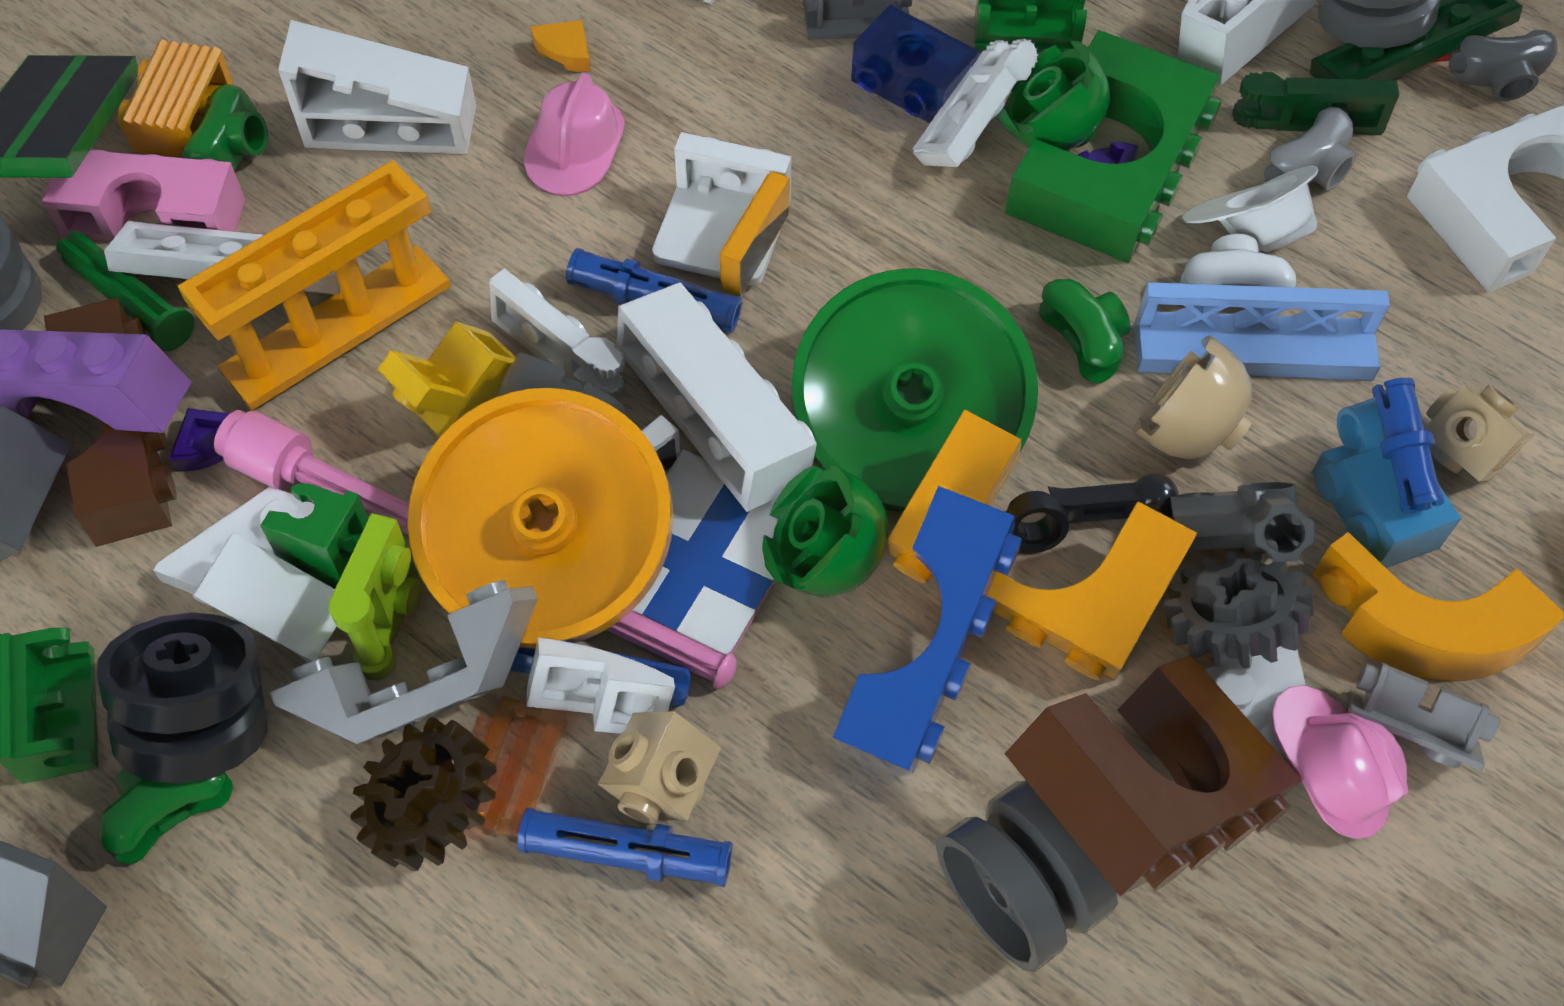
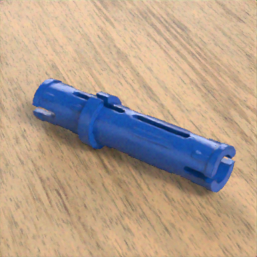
(629, 282)
(545, 834)

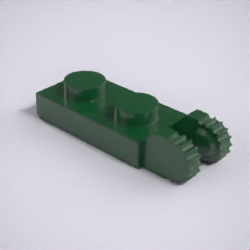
(1295, 102)

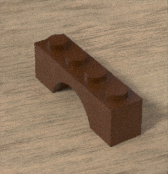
(119, 479)

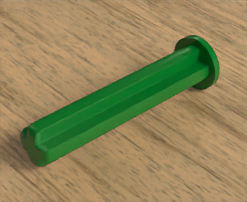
(167, 325)

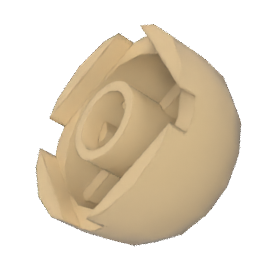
(1200, 405)

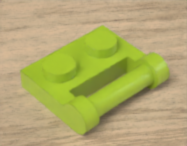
(376, 595)

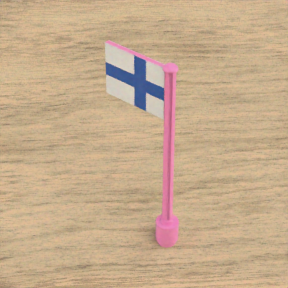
(690, 614)

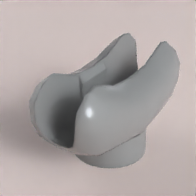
(1322, 146)

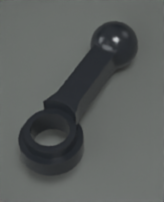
(1084, 505)

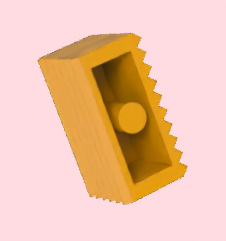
(171, 97)

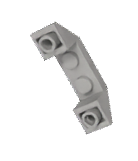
(488, 638)

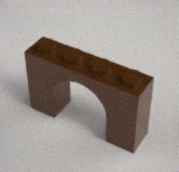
(1128, 813)

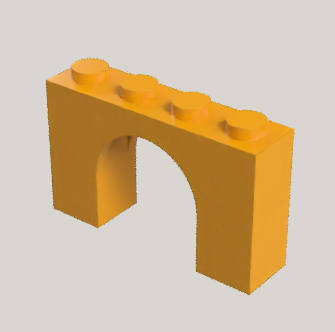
(1090, 620)

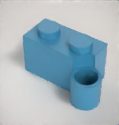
(1367, 495)

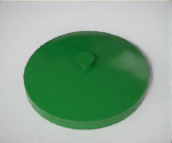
(898, 366)

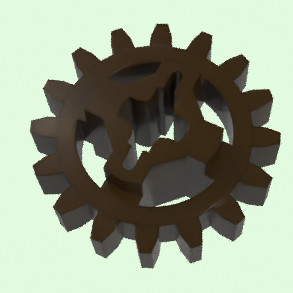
(421, 798)

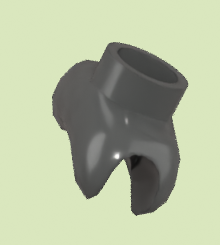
(1504, 63)

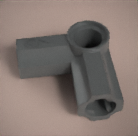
(1254, 519)

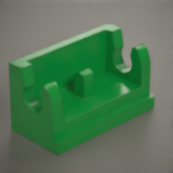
(1035, 20)
(323, 539)
(47, 705)

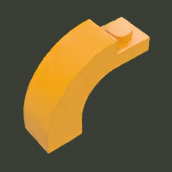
(1429, 634)

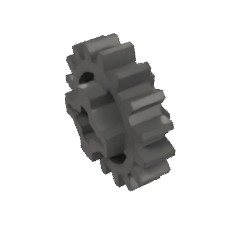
(1239, 609)

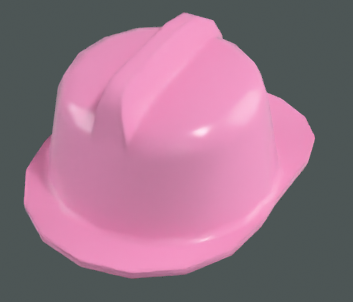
(573, 138)
(1344, 761)

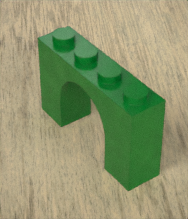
(1117, 203)

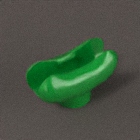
(229, 128)
(1088, 324)
(152, 809)

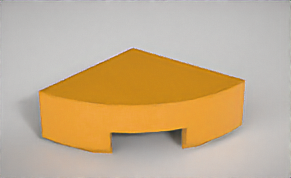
(563, 43)

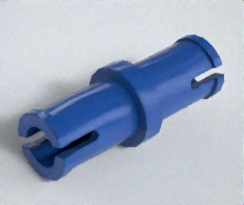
(1407, 445)

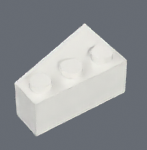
(374, 95)

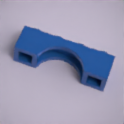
(897, 710)

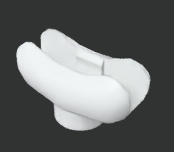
(1237, 261)

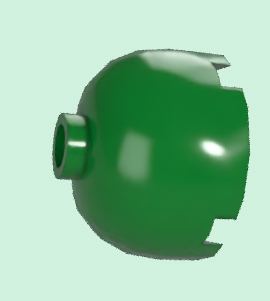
(1059, 100)
(826, 533)

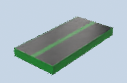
(58, 110)

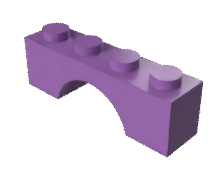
(105, 374)

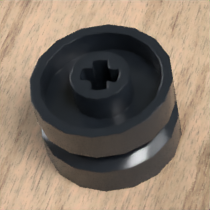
(183, 697)

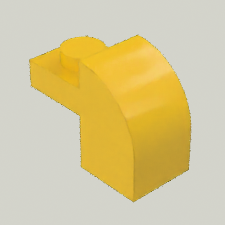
(455, 378)

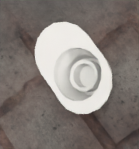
(1268, 212)

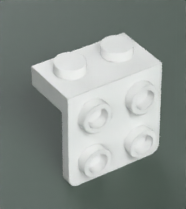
(710, 197)

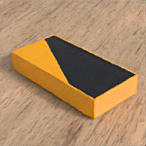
(754, 234)

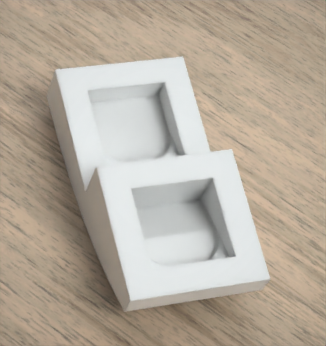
(595, 682)

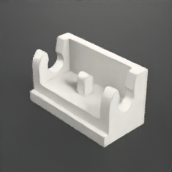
(269, 597)

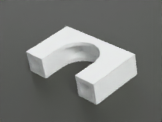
(1475, 206)

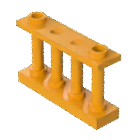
(298, 255)

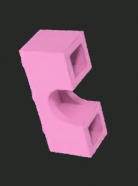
(119, 185)

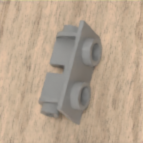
(1445, 731)

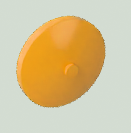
(546, 498)

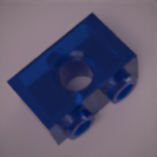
(910, 62)

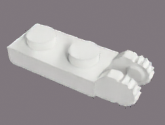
(975, 102)
(553, 336)

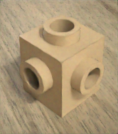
(1497, 435)
(659, 767)

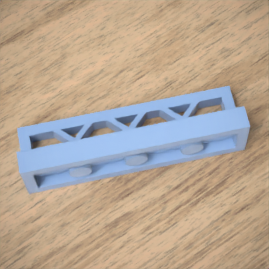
(1269, 345)

